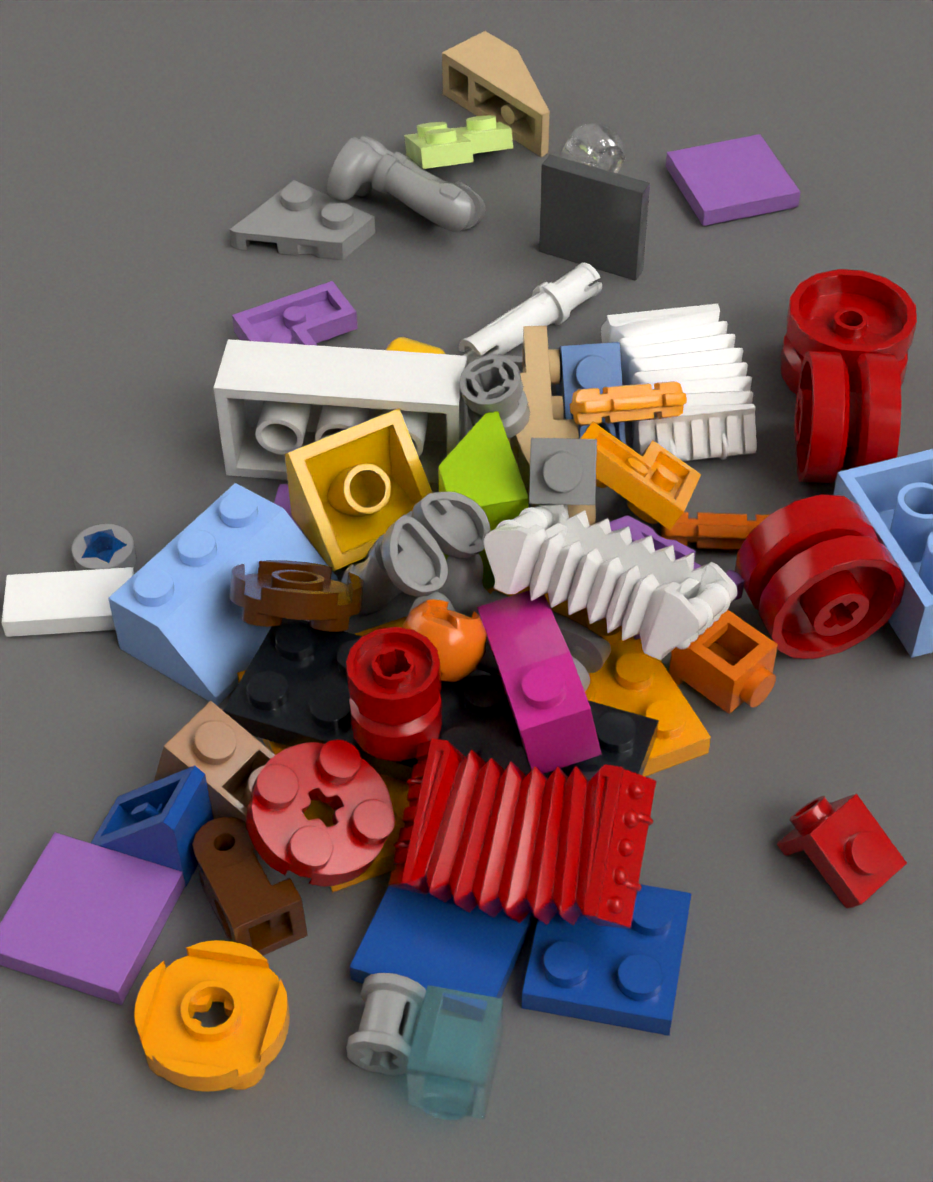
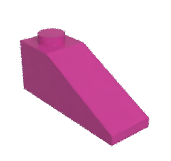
(540, 682)

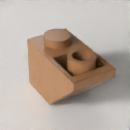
(222, 752)

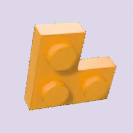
(653, 483)

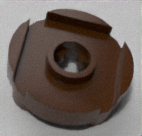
(296, 592)

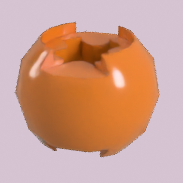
(455, 635)

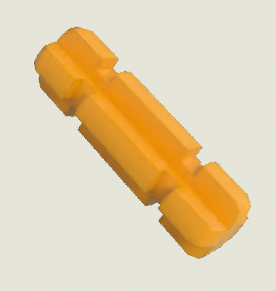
(627, 403)

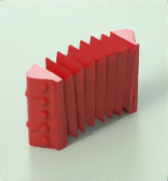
(523, 838)

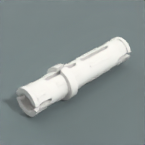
(548, 305)

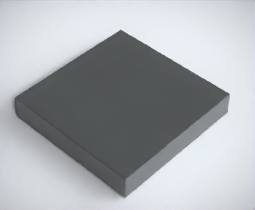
(593, 216)

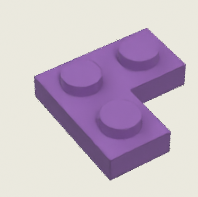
(298, 318)

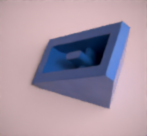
(160, 821)

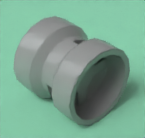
(495, 385)

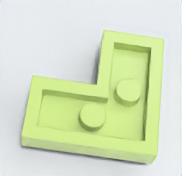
(442, 146)

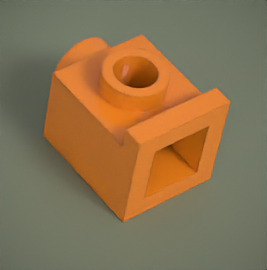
(728, 663)

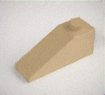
(494, 81)

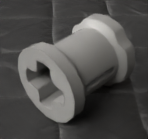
(386, 1023)

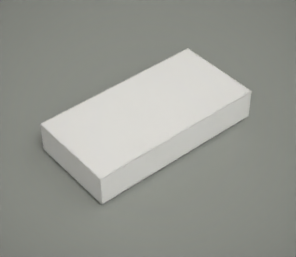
(61, 601)

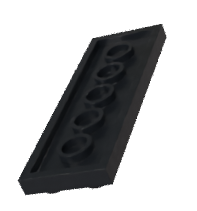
(301, 695)

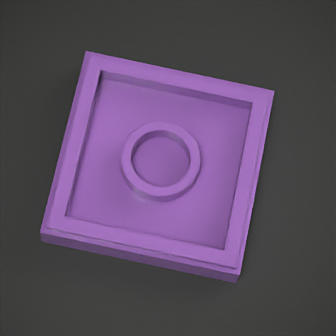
(732, 180)
(88, 917)

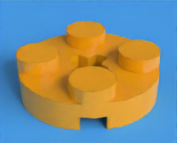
(222, 1055)

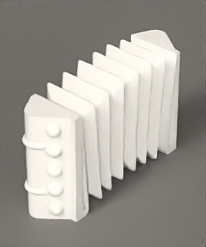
(696, 352)
(609, 576)

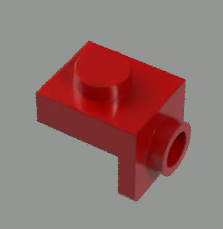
(844, 847)

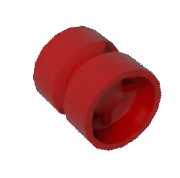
(394, 692)

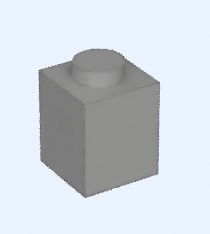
(562, 471)

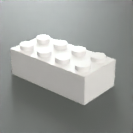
(296, 394)

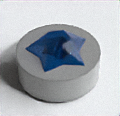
(103, 548)

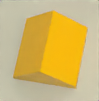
(355, 486)

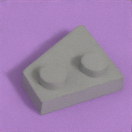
(305, 223)

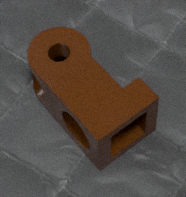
(240, 892)

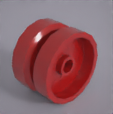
(847, 315)
(846, 413)
(819, 576)

